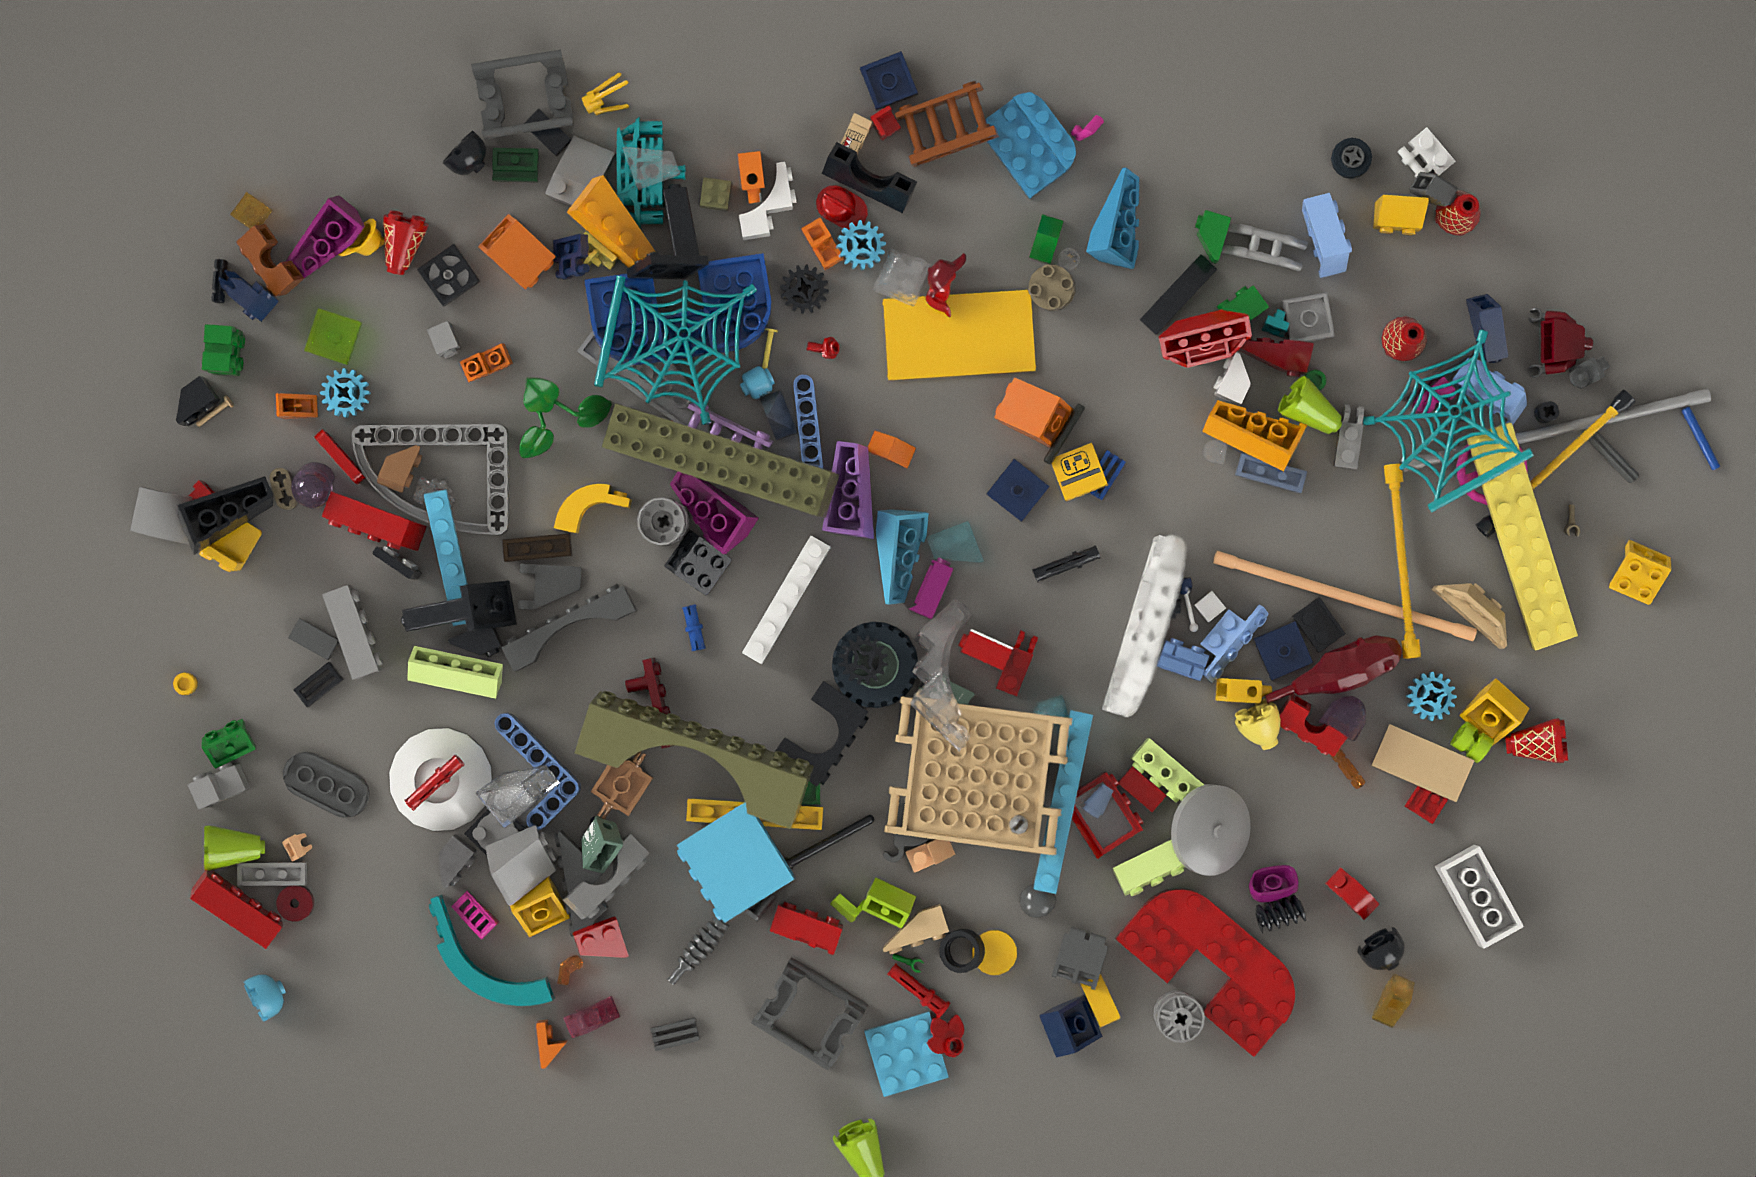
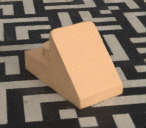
(929, 853)

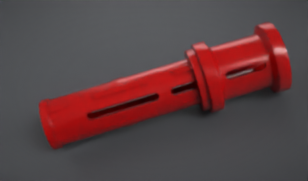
(927, 996)

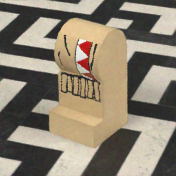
(857, 132)

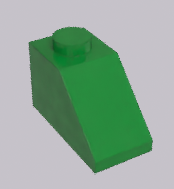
(1212, 233)

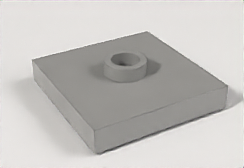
(1309, 317)

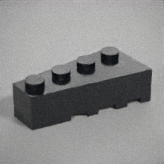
(222, 512)

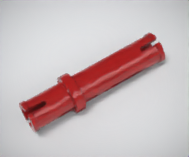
(441, 776)

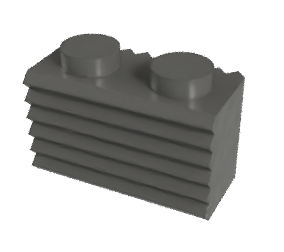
(1435, 188)

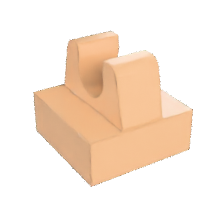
(294, 847)

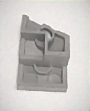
(158, 514)

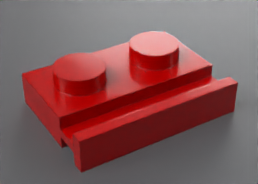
(1426, 804)

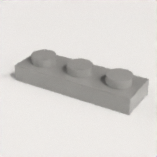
(271, 873)

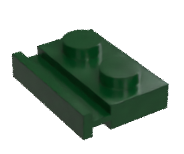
(515, 164)

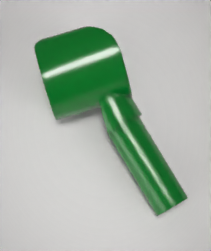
(908, 961)

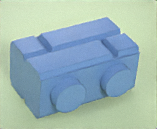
(1182, 659)

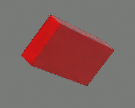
(1142, 789)

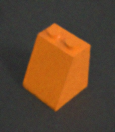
(517, 252)
(1033, 412)

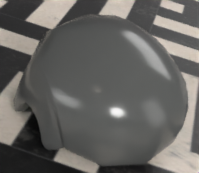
(1036, 902)

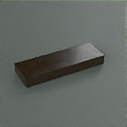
(537, 547)

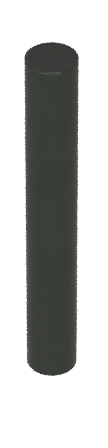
(1061, 438)

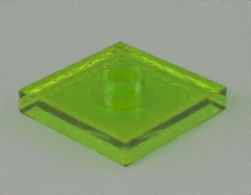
(333, 336)

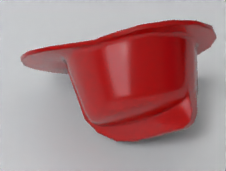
(841, 206)

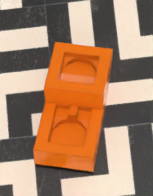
(822, 243)

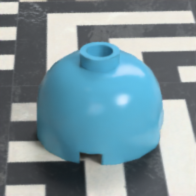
(265, 995)

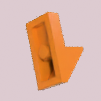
(547, 1049)

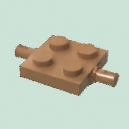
(622, 786)

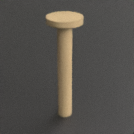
(227, 402)

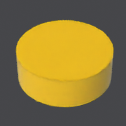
(185, 683)

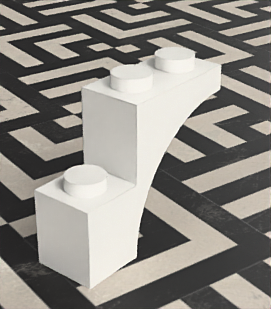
(756, 222)

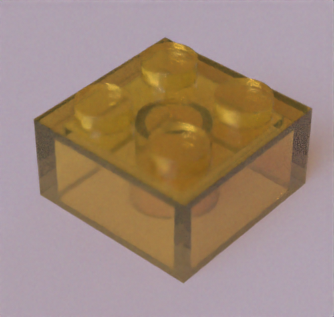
(250, 211)

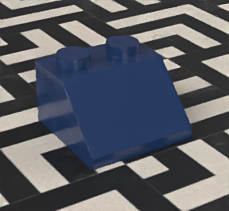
(1070, 1026)

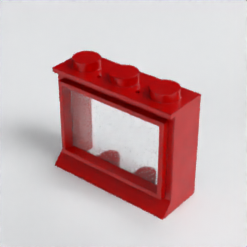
(1116, 823)

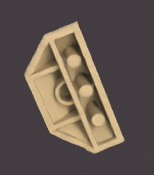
(1477, 610)

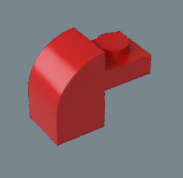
(1352, 893)

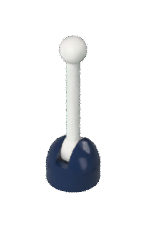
(1186, 589)

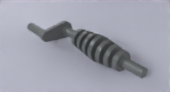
(709, 936)

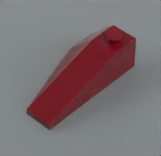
(1284, 356)

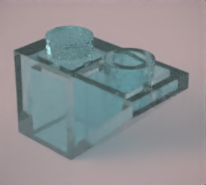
(1051, 706)

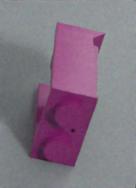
(932, 588)

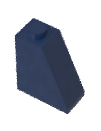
(1487, 316)

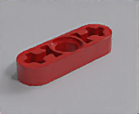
(340, 456)

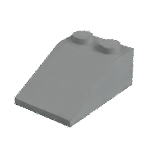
(576, 169)

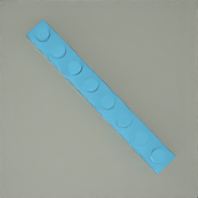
(1064, 798)

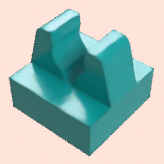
(1275, 324)

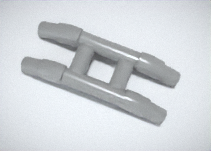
(1253, 253)

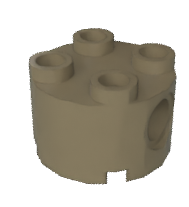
(1052, 287)

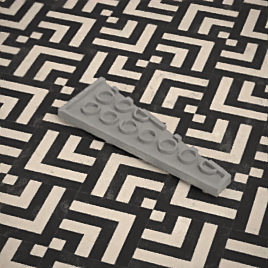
(671, 406)

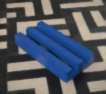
(1114, 459)

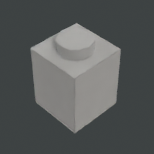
(444, 339)

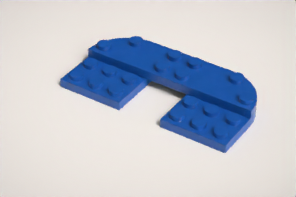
(718, 277)

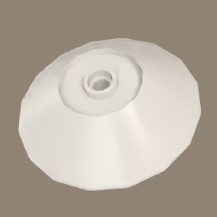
(452, 802)

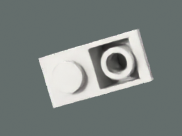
(1234, 382)

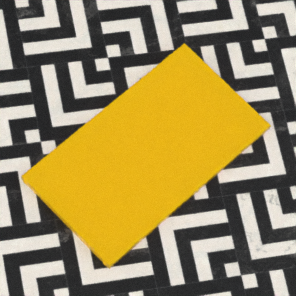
(981, 337)

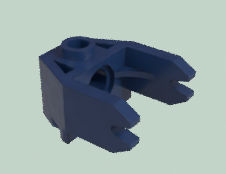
(253, 298)

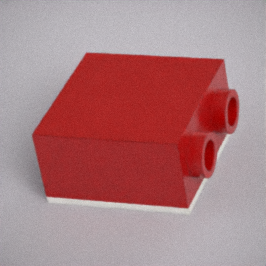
(985, 649)

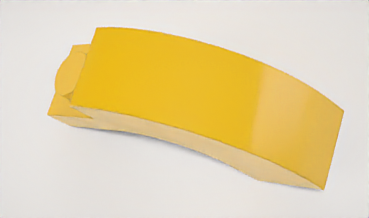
(575, 505)

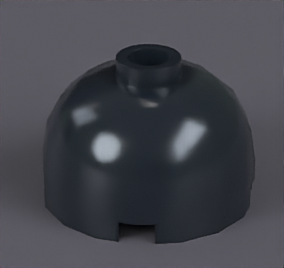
(467, 155)
(1382, 950)

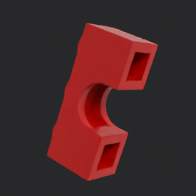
(1293, 718)

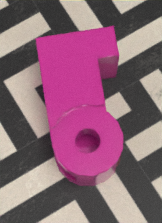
(1447, 390)

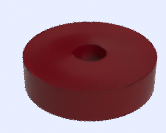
(285, 906)

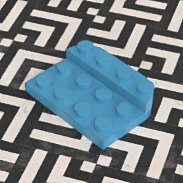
(1031, 142)

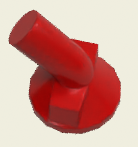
(827, 348)

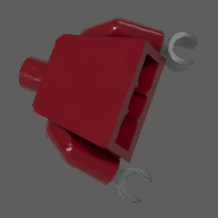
(1561, 342)

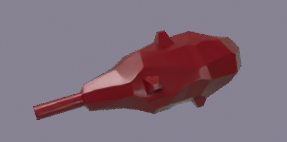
(1345, 668)

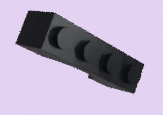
(846, 169)

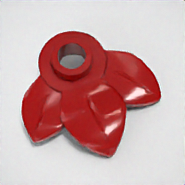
(944, 1034)

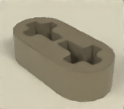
(278, 489)

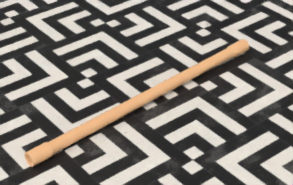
(1233, 562)

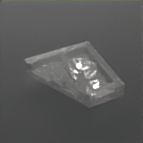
(650, 165)

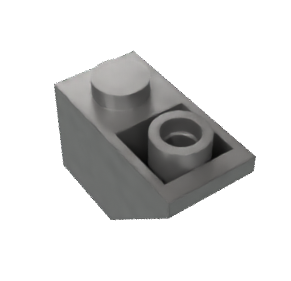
(453, 859)

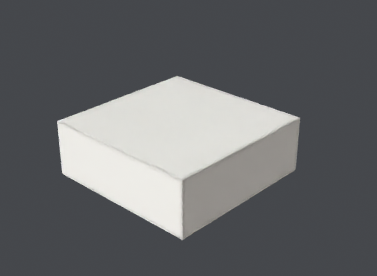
(1209, 606)

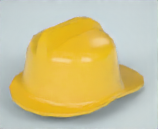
(367, 242)

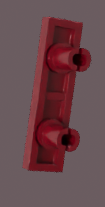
(652, 683)

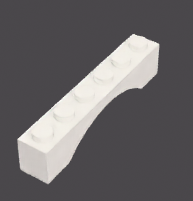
(786, 599)

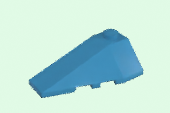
(1114, 231)

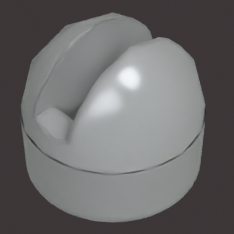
(1014, 821)

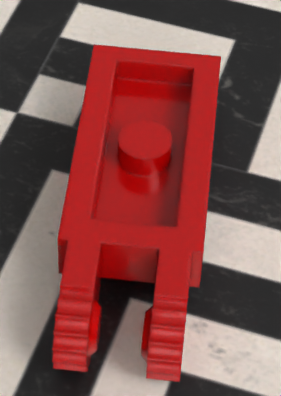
(1016, 666)

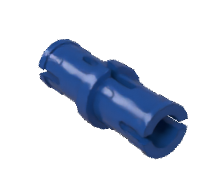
(694, 627)

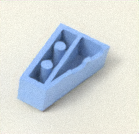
(1327, 234)
(1513, 404)

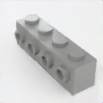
(352, 631)

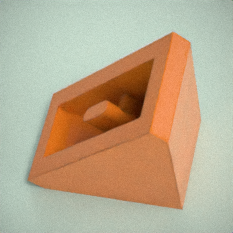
(296, 406)
(891, 449)

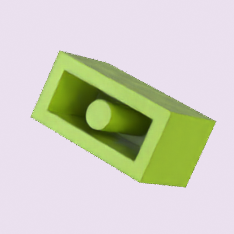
(888, 902)

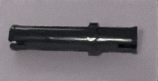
(1042, 572)

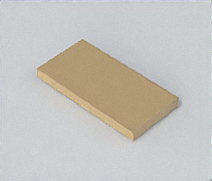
(1422, 763)

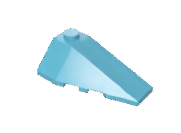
(898, 543)

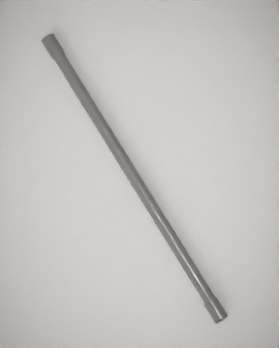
(1689, 399)

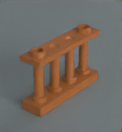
(942, 146)

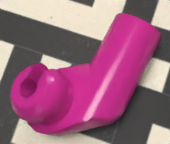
(1081, 134)

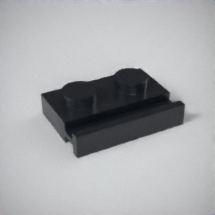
(1318, 624)

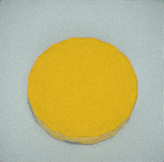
(999, 952)

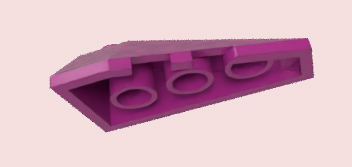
(327, 236)
(716, 513)

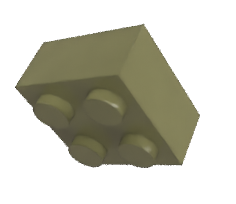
(715, 194)

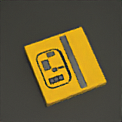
(1079, 472)

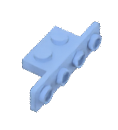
(1229, 637)

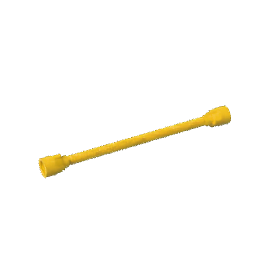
(1410, 644)

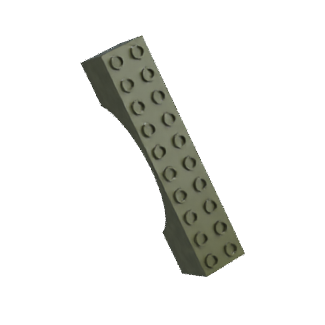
(720, 460)
(768, 779)

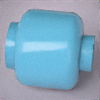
(757, 382)

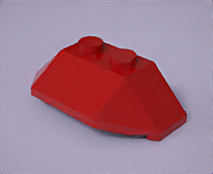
(1205, 337)

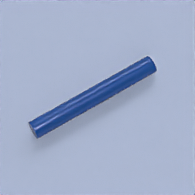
(1700, 437)

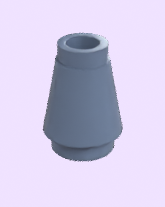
(1098, 801)

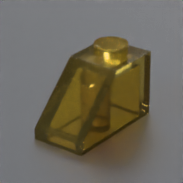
(1394, 1000)

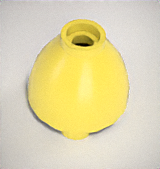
(1260, 724)

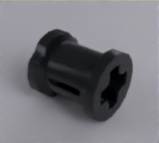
(1553, 411)

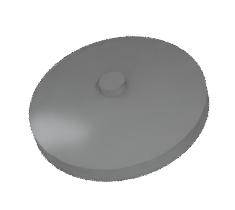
(1210, 829)

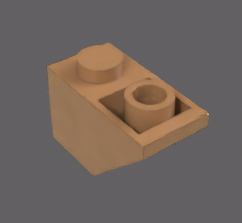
(398, 468)

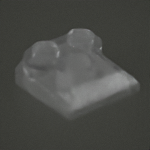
(902, 277)

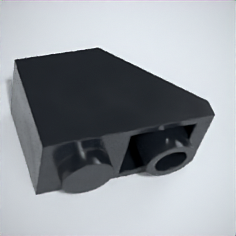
(194, 400)

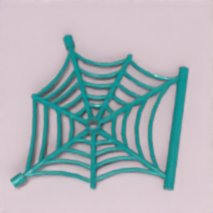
(619, 287)
(1480, 480)

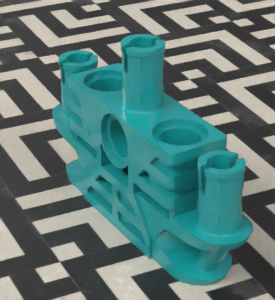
(626, 186)

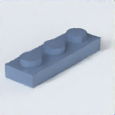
(1257, 470)

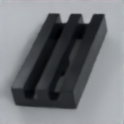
(333, 672)

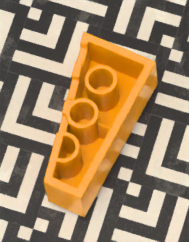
(608, 221)
(1254, 433)

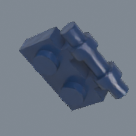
(571, 249)

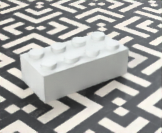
(1479, 896)

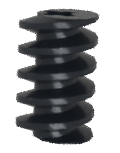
(1279, 912)

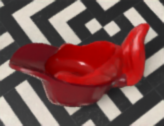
(939, 281)

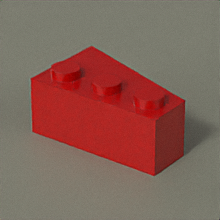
(807, 927)

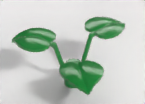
(541, 397)

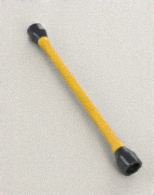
(1620, 403)

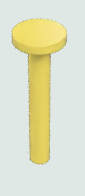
(768, 347)

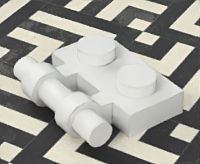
(1430, 151)

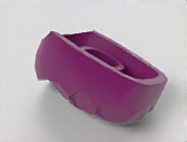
(1273, 883)

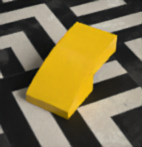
(1101, 1003)

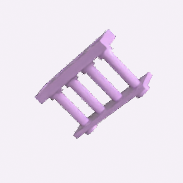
(760, 437)

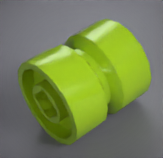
(1472, 742)

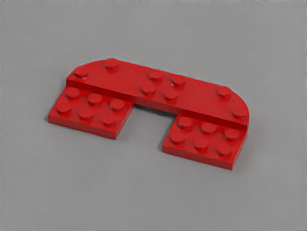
(1259, 986)

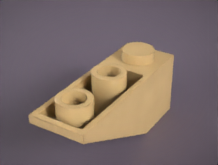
(923, 925)

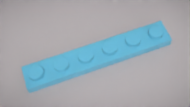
(446, 544)

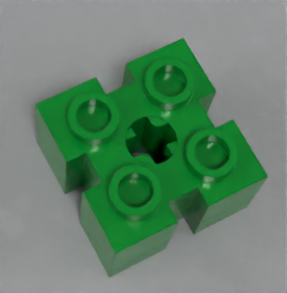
(223, 350)

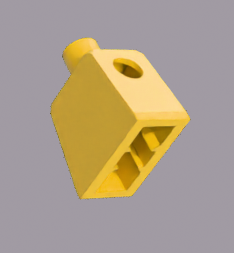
(1236, 690)

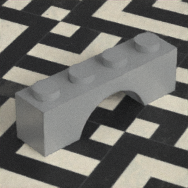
(586, 897)

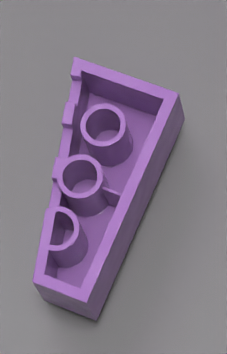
(851, 502)

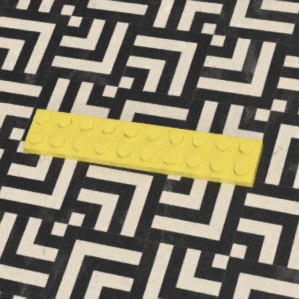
(1524, 545)

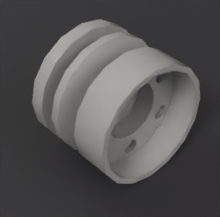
(651, 526)
(1166, 1013)

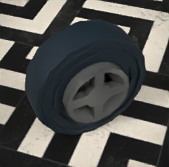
(1355, 150)

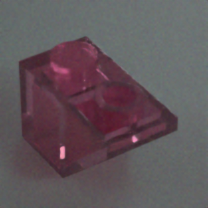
(591, 1017)

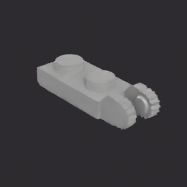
(1349, 440)

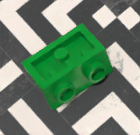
(227, 743)

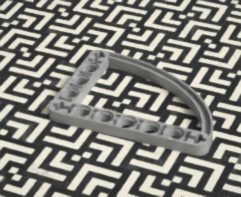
(441, 440)

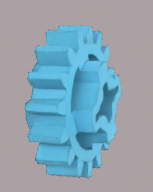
(854, 239)
(338, 398)
(1435, 705)

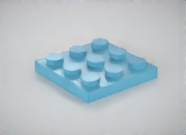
(903, 1054)

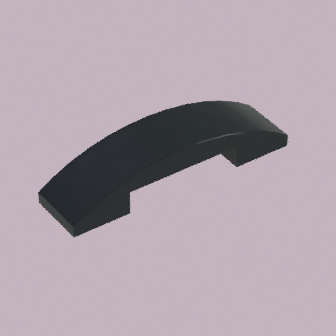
(1178, 294)

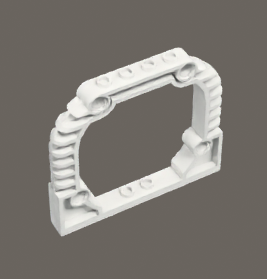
(1146, 625)

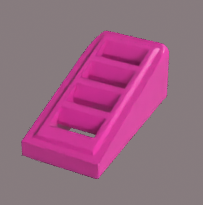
(481, 933)

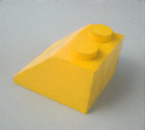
(1400, 214)
(1495, 711)
(540, 908)

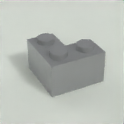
(212, 789)

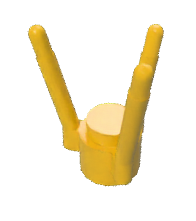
(594, 101)

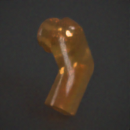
(568, 966)

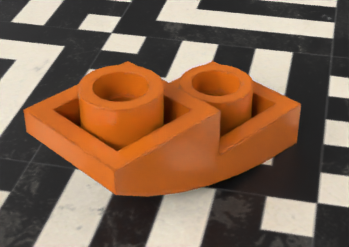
(486, 363)

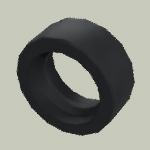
(977, 943)

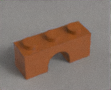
(257, 246)

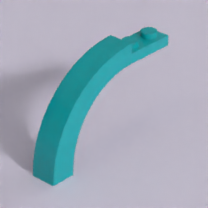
(476, 979)

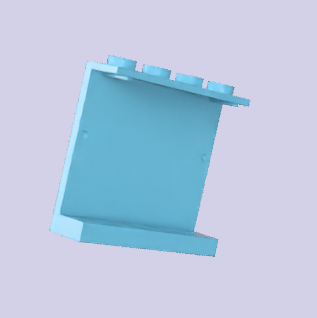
(735, 862)

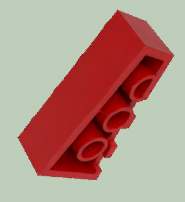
(374, 522)
(236, 908)

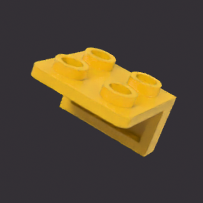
(233, 548)

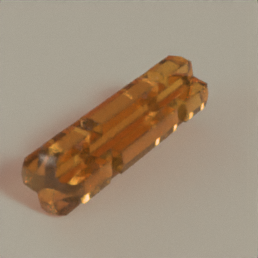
(1348, 769)

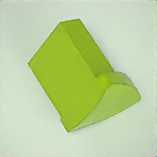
(846, 908)

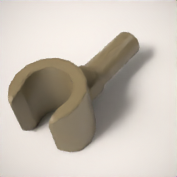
(1572, 522)

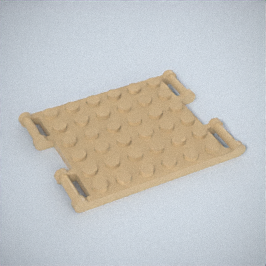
(980, 788)

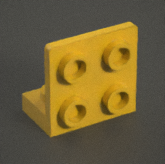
(1641, 572)

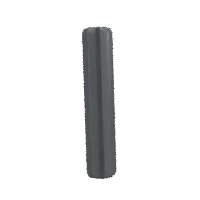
(1613, 457)

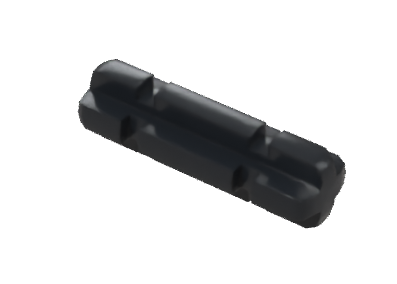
(220, 266)

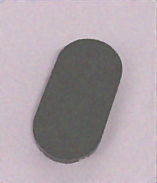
(326, 784)

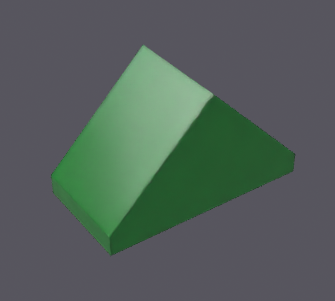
(1046, 239)

